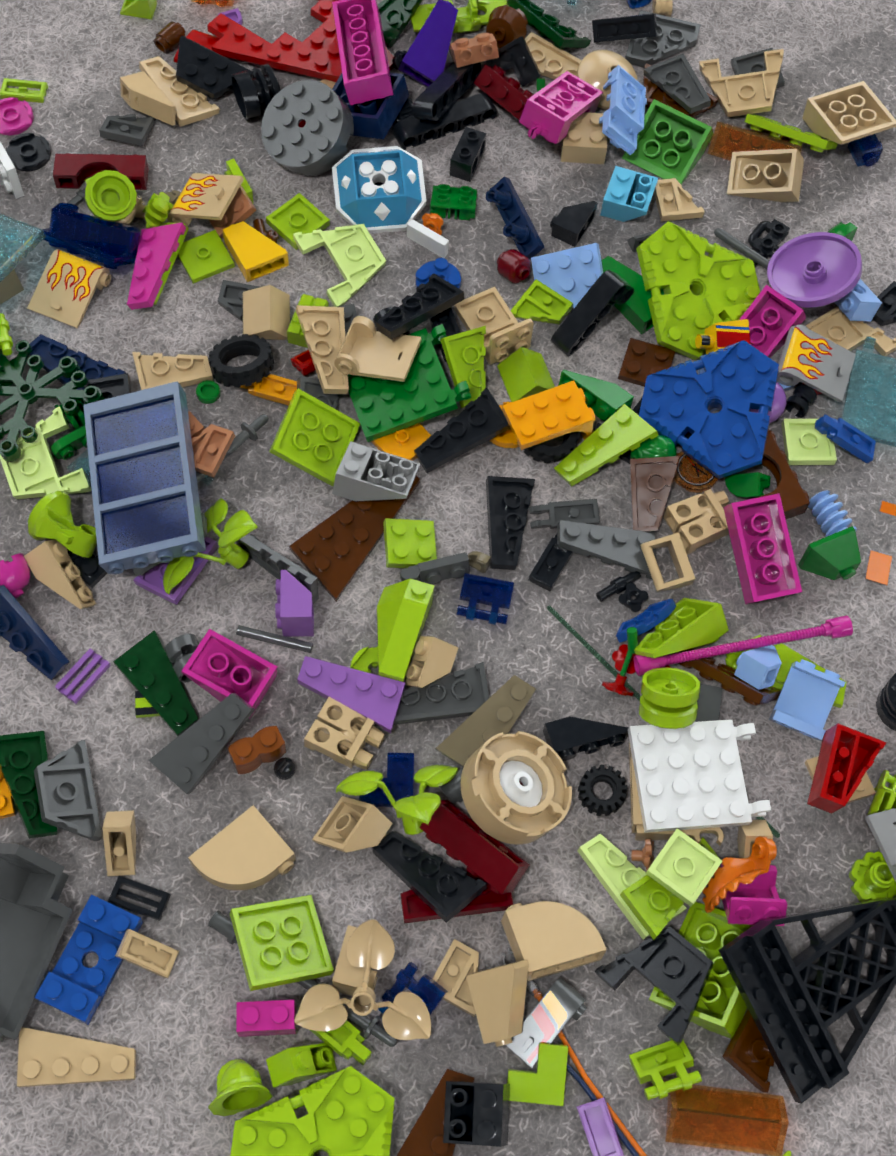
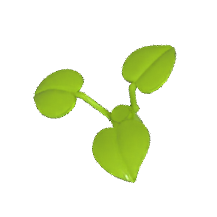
(234, 529)
(412, 809)

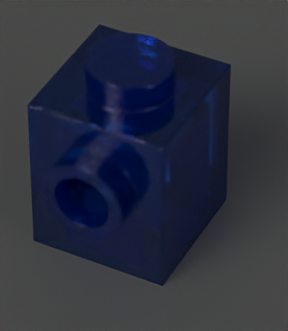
(866, 150)

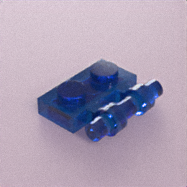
(488, 592)
(426, 988)

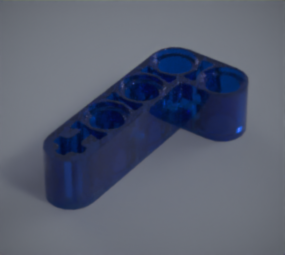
(91, 230)

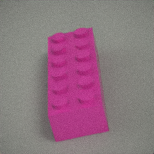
(362, 50)

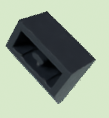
(476, 1113)

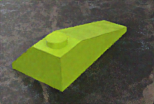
(688, 626)

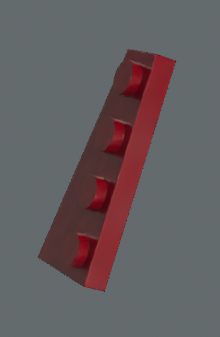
(416, 910)

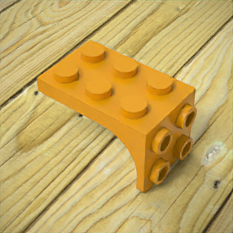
(549, 415)

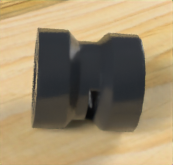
(802, 398)

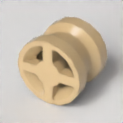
(662, 7)

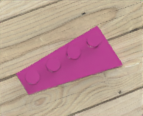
(151, 262)

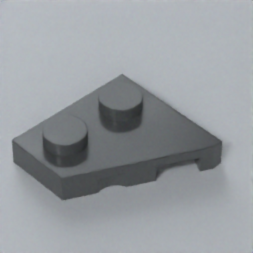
(127, 128)

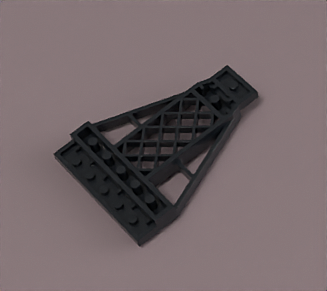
(779, 998)

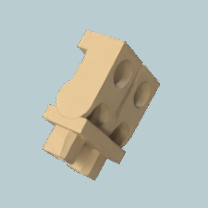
(698, 519)
(343, 734)

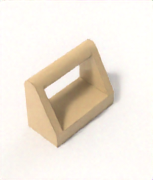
(679, 558)

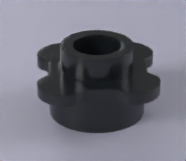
(633, 604)

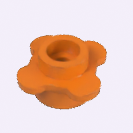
(435, 220)

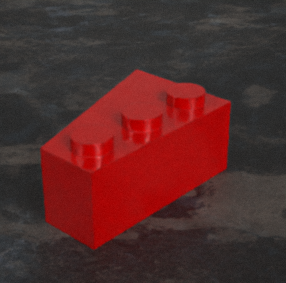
(841, 765)

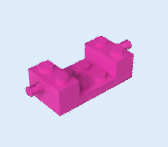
(557, 105)

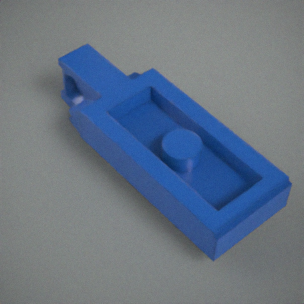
(847, 437)

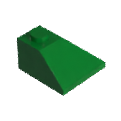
(833, 555)

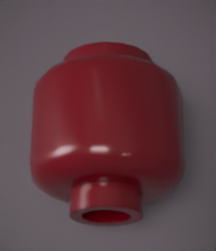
(513, 266)

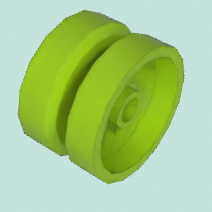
(669, 698)

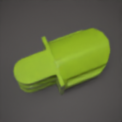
(157, 209)
(885, 796)

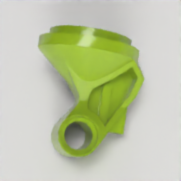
(110, 195)
(54, 520)

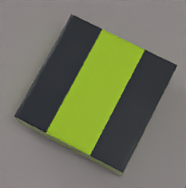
(143, 707)

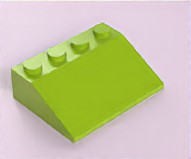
(720, 1003)

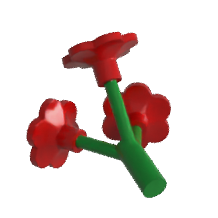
(625, 663)

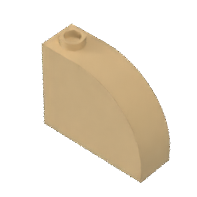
(244, 854)
(551, 937)

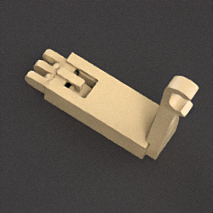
(637, 823)

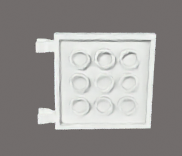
(692, 776)

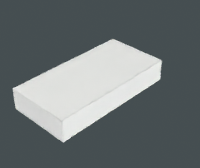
(427, 238)

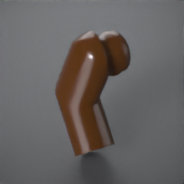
(258, 224)

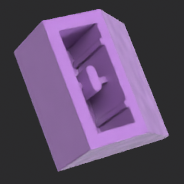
(293, 607)

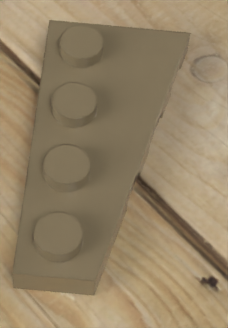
(491, 718)

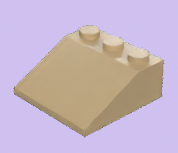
(847, 114)

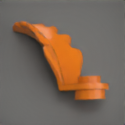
(739, 871)

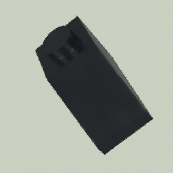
(573, 222)

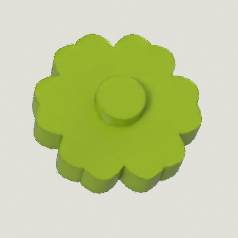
(872, 878)

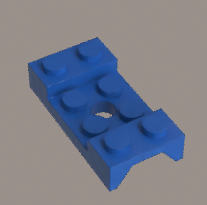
(71, 984)

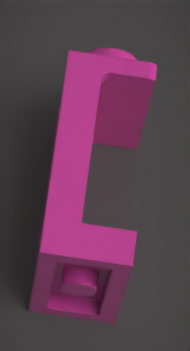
(755, 900)

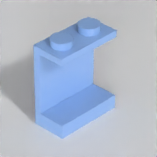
(806, 699)

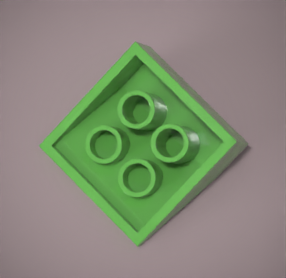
(669, 142)

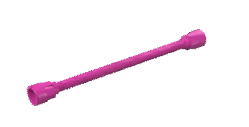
(835, 628)

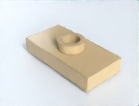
(147, 953)

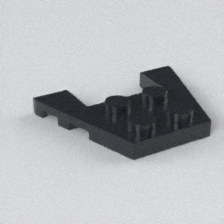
(673, 969)

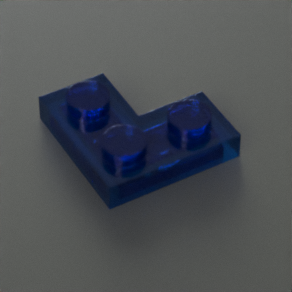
(398, 781)

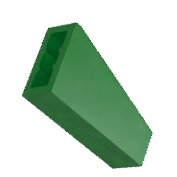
(637, 308)

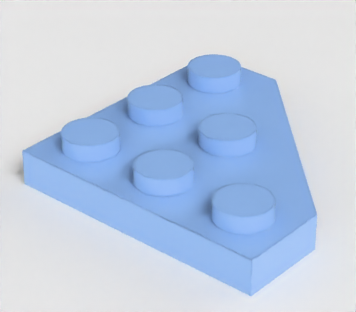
(569, 270)

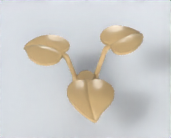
(374, 948)

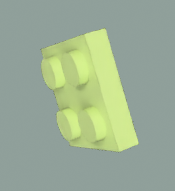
(806, 444)
(684, 867)

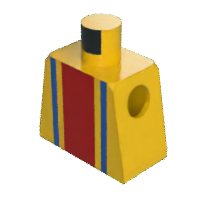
(723, 334)

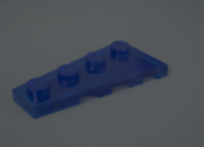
(109, 258)

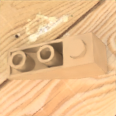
(146, 97)
(57, 571)

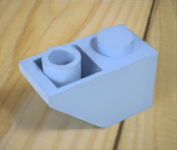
(759, 666)

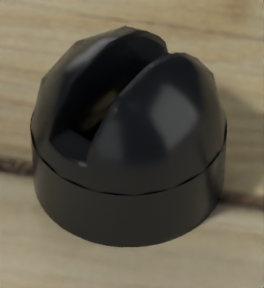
(288, 771)

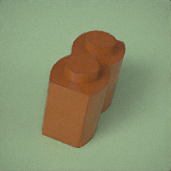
(251, 752)

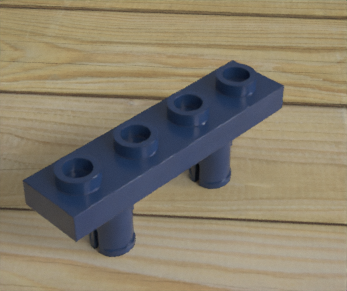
(515, 217)

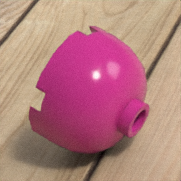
(15, 574)

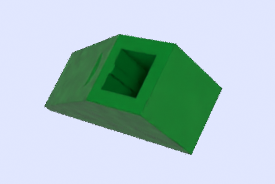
(600, 395)

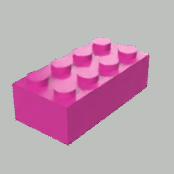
(762, 548)

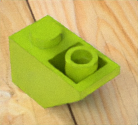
(300, 1064)

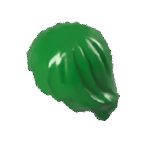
(658, 447)

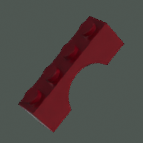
(73, 169)

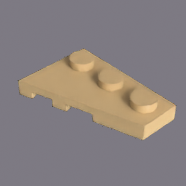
(161, 370)

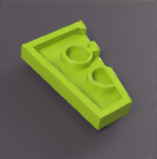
(466, 360)

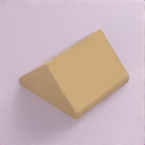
(266, 313)

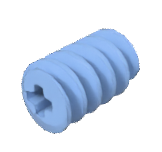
(828, 514)

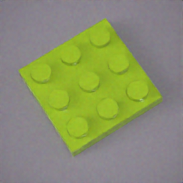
(314, 436)
(281, 942)

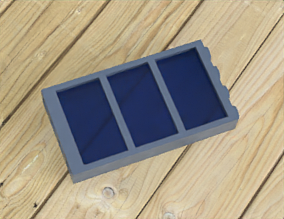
(143, 478)

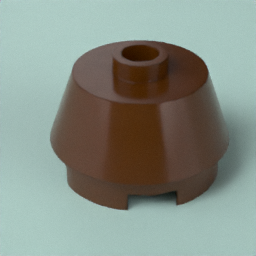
(506, 24)

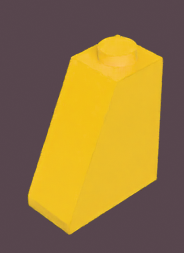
(253, 251)

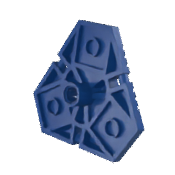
(735, 383)

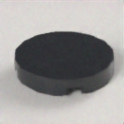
(33, 157)

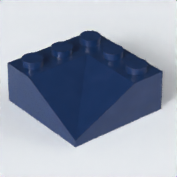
(376, 116)

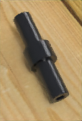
(617, 585)

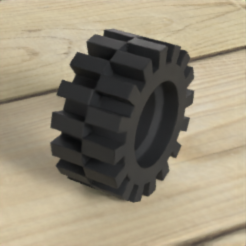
(608, 776)

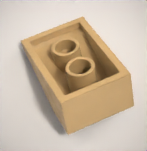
(766, 175)

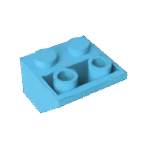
(628, 194)

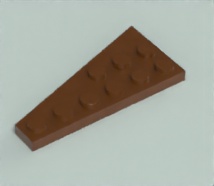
(345, 540)

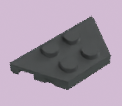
(68, 793)

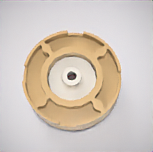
(515, 788)

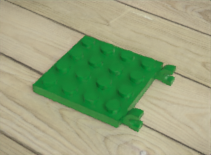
(395, 405)

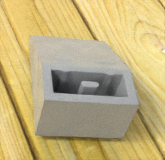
(373, 475)

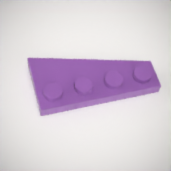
(361, 691)

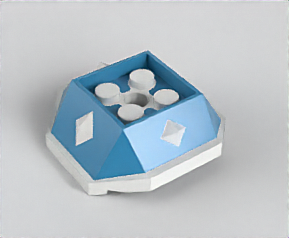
(384, 206)

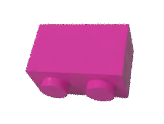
(265, 1018)

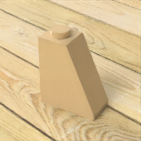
(499, 1001)

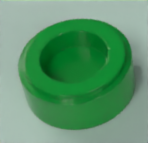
(208, 392)

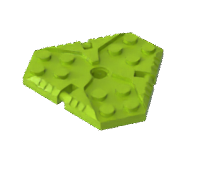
(693, 285)
(343, 1119)

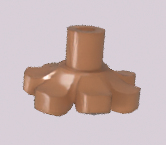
(645, 855)

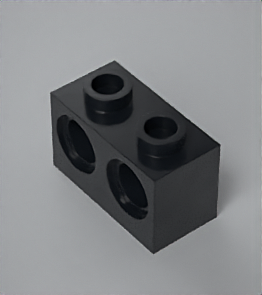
(467, 154)

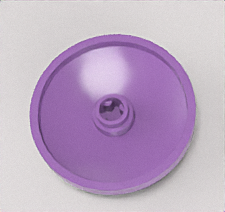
(815, 269)

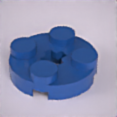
(440, 268)

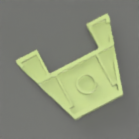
(353, 254)
(35, 470)

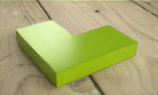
(546, 1084)

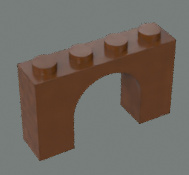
(793, 497)

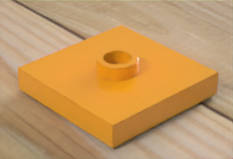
(403, 442)

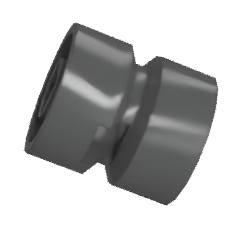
(179, 652)

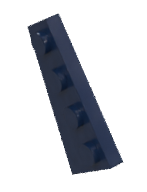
(53, 351)
(28, 637)

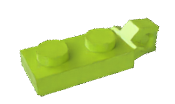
(346, 1042)

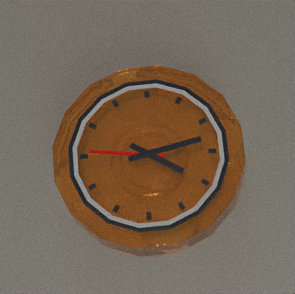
(692, 475)

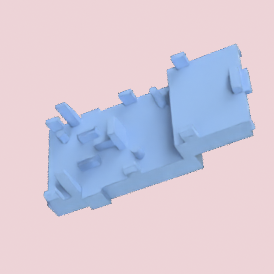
(626, 110)

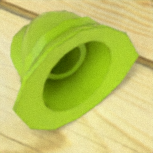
(238, 1089)

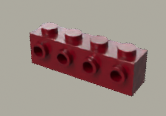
(503, 90)
(475, 848)

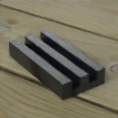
(140, 910)

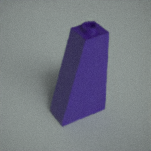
(430, 48)

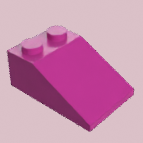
(770, 320)
(229, 668)

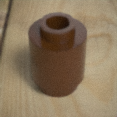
(169, 37)

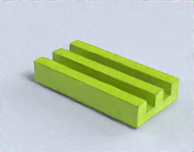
(23, 93)

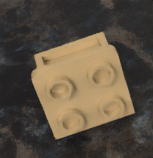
(503, 331)

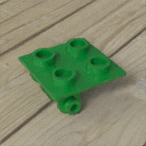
(455, 198)

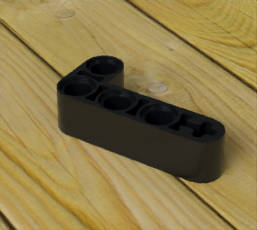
(590, 311)

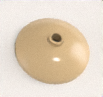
(597, 66)

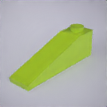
(400, 622)

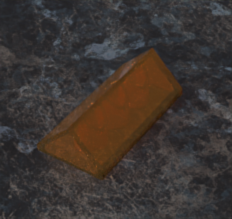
(733, 138)
(727, 1120)

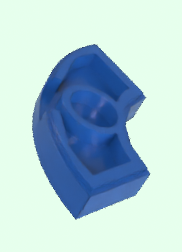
(648, 619)

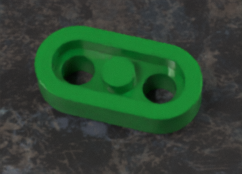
(66, 446)

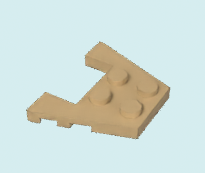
(745, 92)
(850, 334)

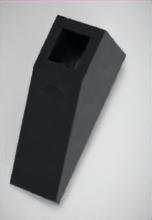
(577, 735)

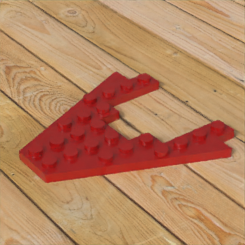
(314, 57)

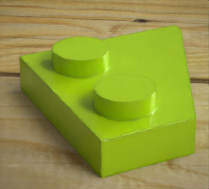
(542, 305)

